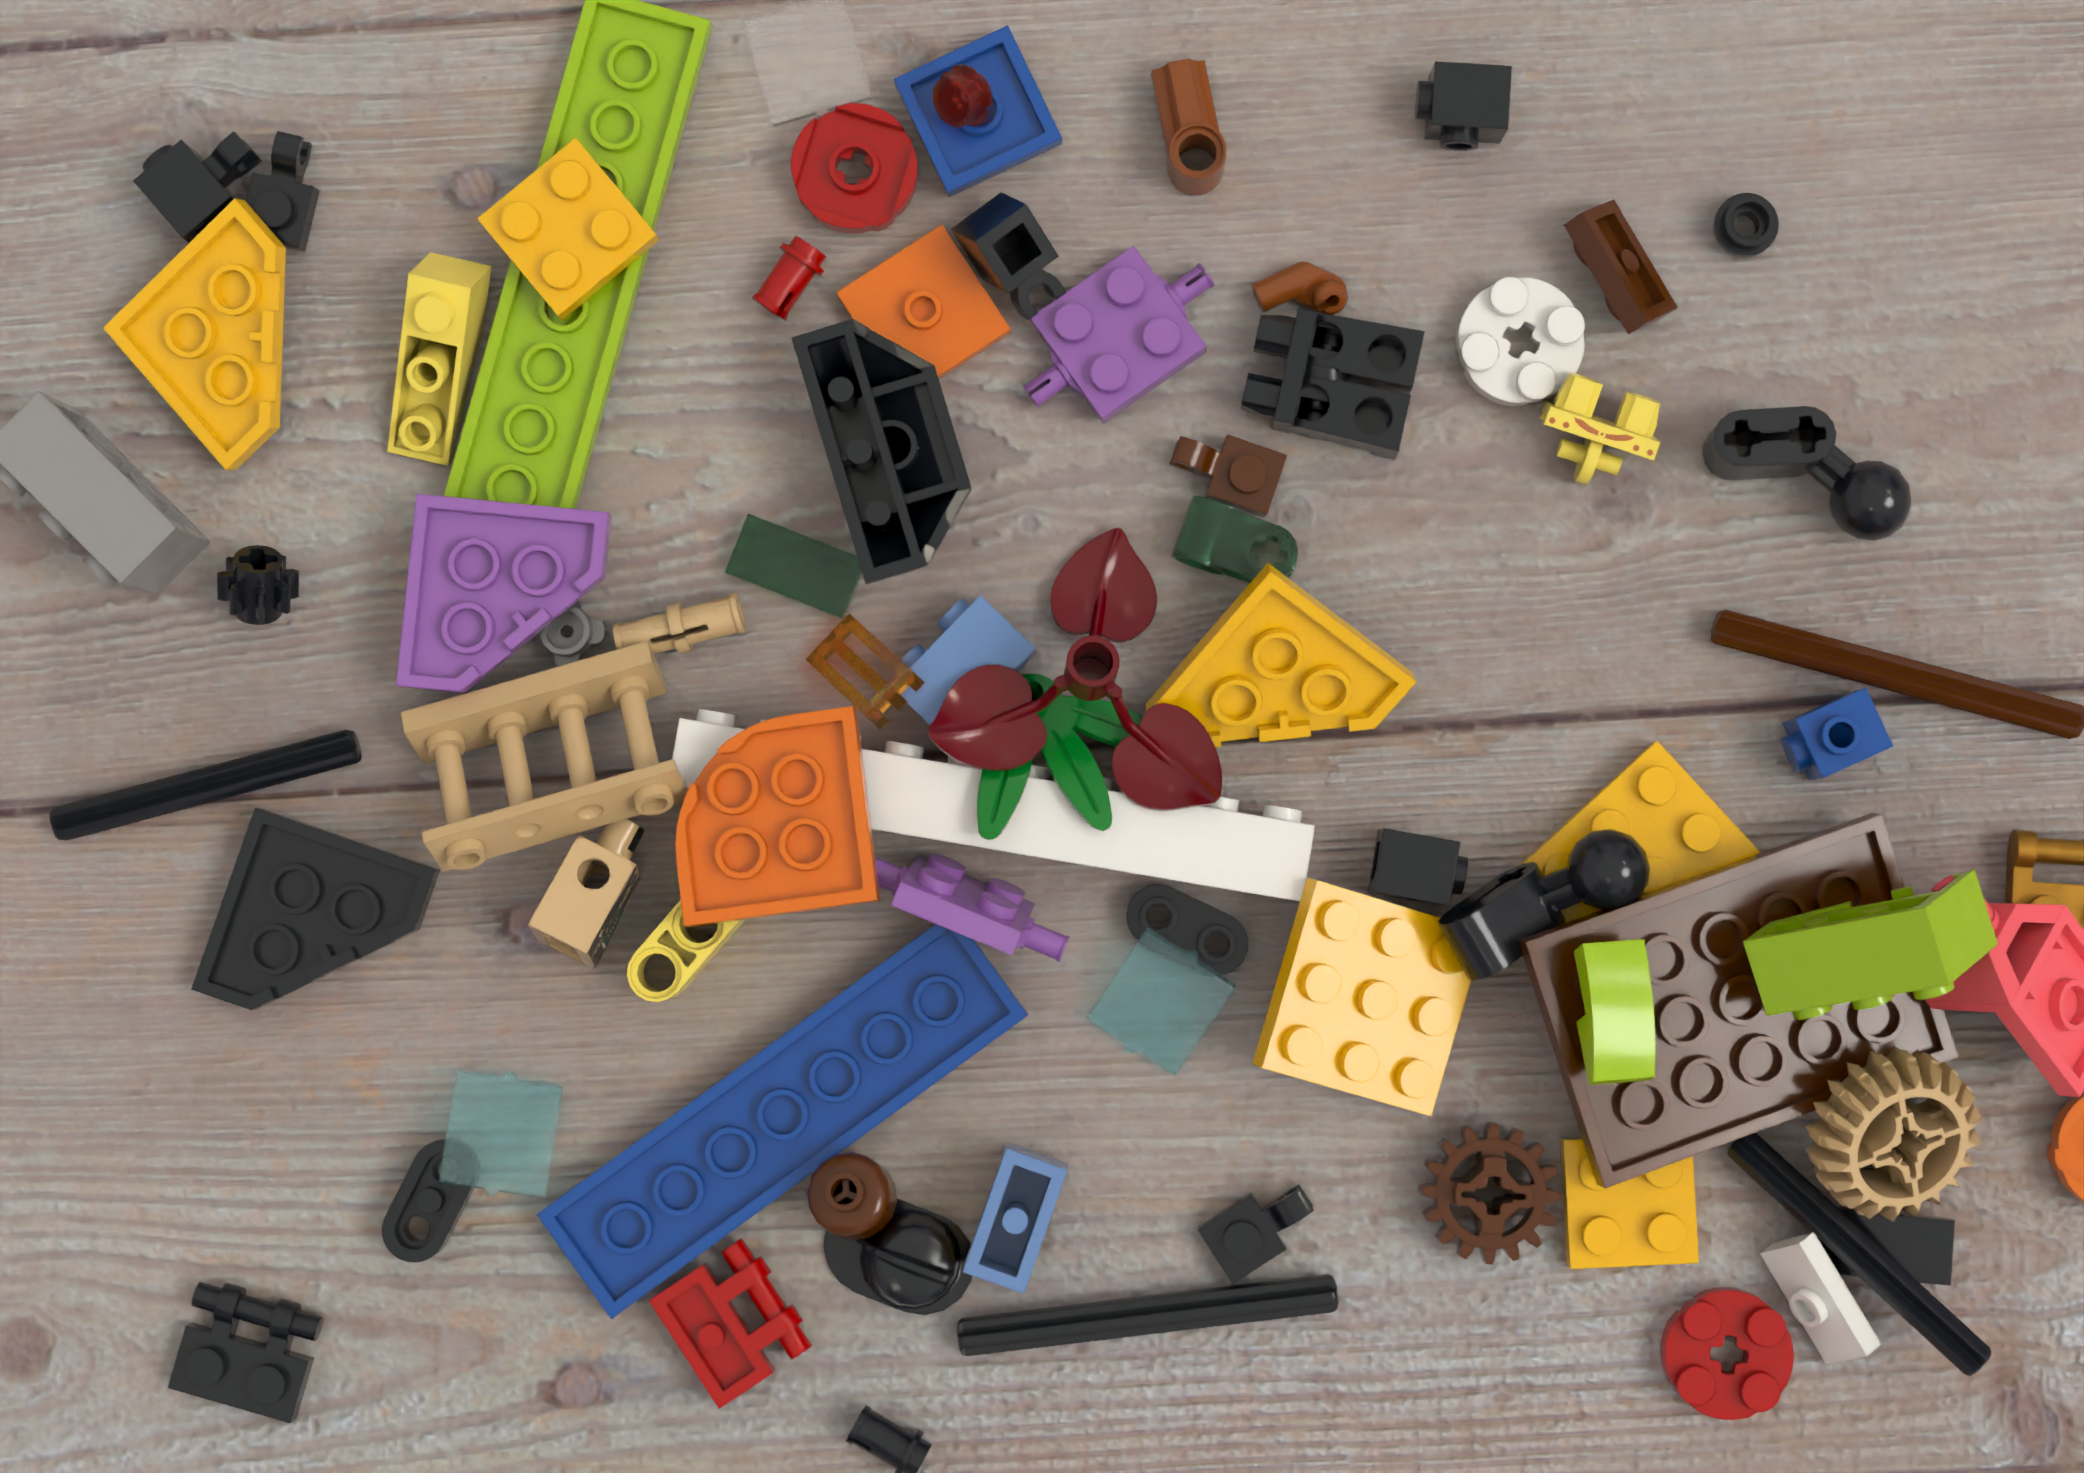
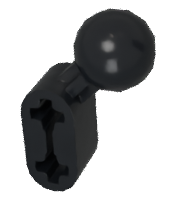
(1865, 497)
(1484, 929)

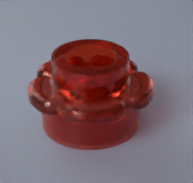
(962, 97)

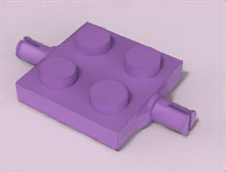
(1118, 334)
(979, 910)

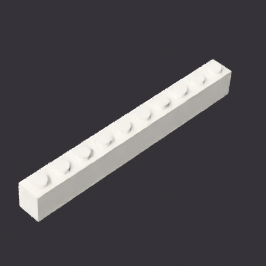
(939, 803)

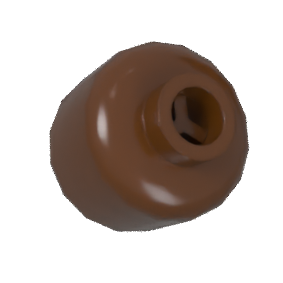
(871, 1205)

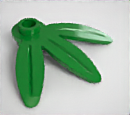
(1065, 758)

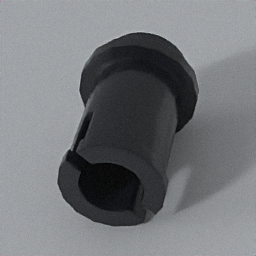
(889, 1441)

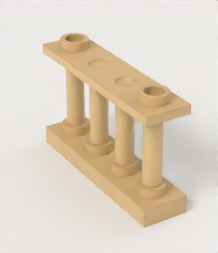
(531, 704)

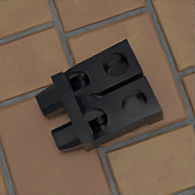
(1317, 389)

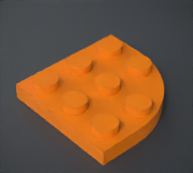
(778, 823)

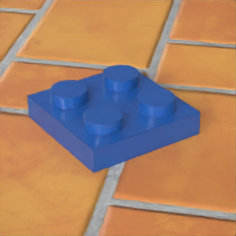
(1017, 119)

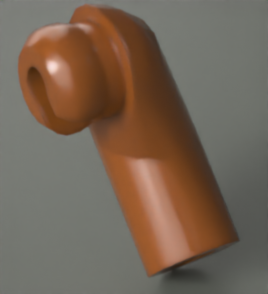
(1304, 284)

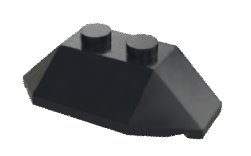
(884, 444)

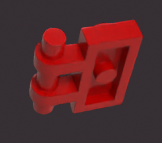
(714, 1335)

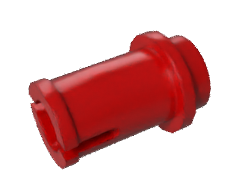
(789, 277)

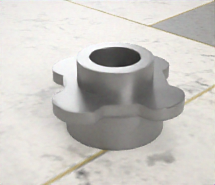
(585, 633)

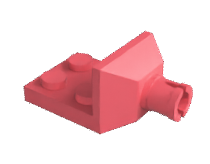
(2032, 986)

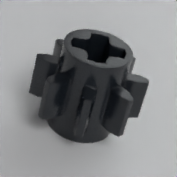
(258, 585)

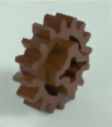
(1490, 1221)

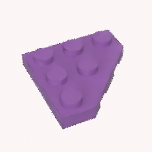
(489, 583)

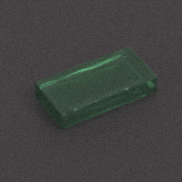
(795, 566)

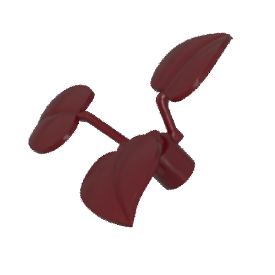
(995, 723)

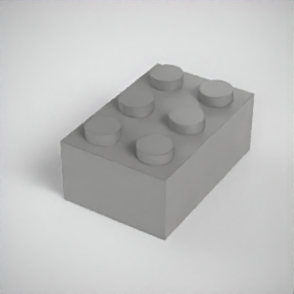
(96, 497)

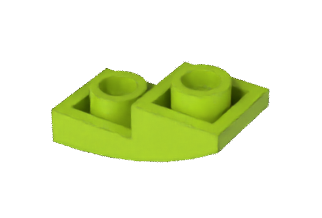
(1619, 1012)

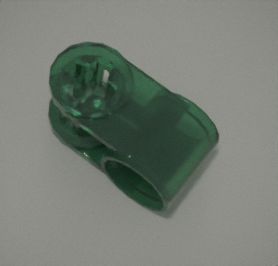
(1222, 539)

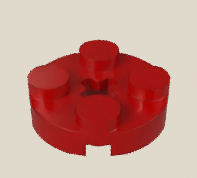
(836, 138)
(1754, 1381)

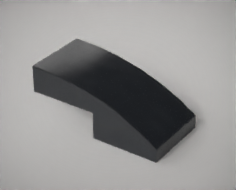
(1916, 1243)

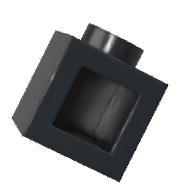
(1464, 104)

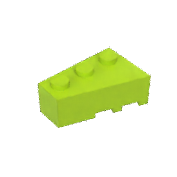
(1871, 950)

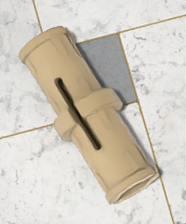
(684, 626)

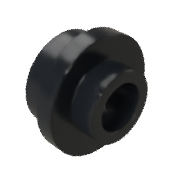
(1761, 214)

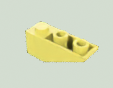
(437, 355)

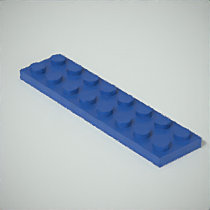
(781, 1116)

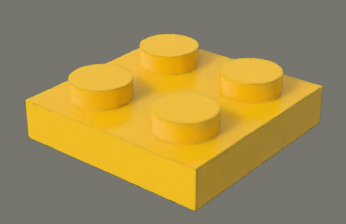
(568, 228)
(1630, 1222)

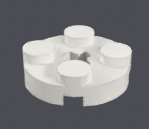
(1554, 327)

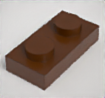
(1620, 266)

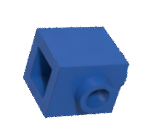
(1835, 735)

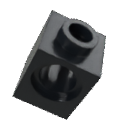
(1417, 867)

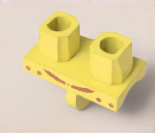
(1629, 432)

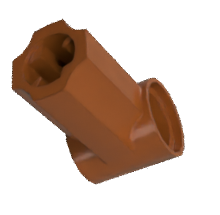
(1188, 123)

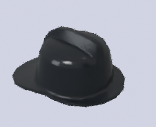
(906, 1265)

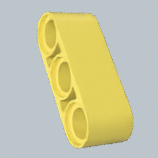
(685, 952)

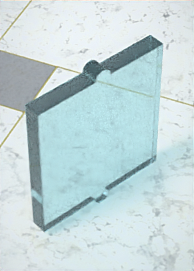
(1161, 1001)
(500, 1134)

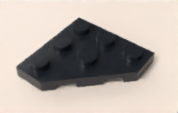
(305, 909)

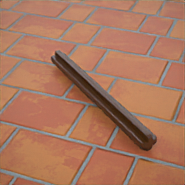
(1898, 674)

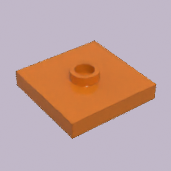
(927, 303)

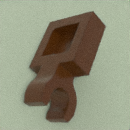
(1239, 473)

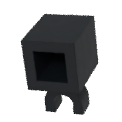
(191, 188)
(1009, 250)

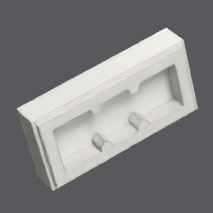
(1820, 1298)

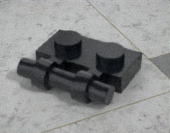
(241, 1370)

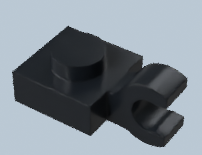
(282, 198)
(1247, 1235)

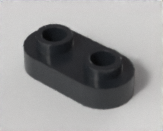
(1189, 925)
(424, 1197)

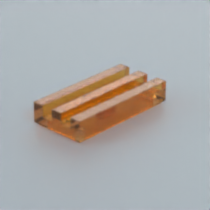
(888, 692)

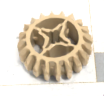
(1874, 1125)

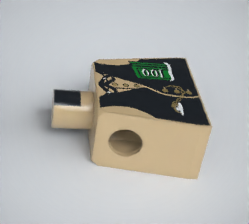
(584, 919)

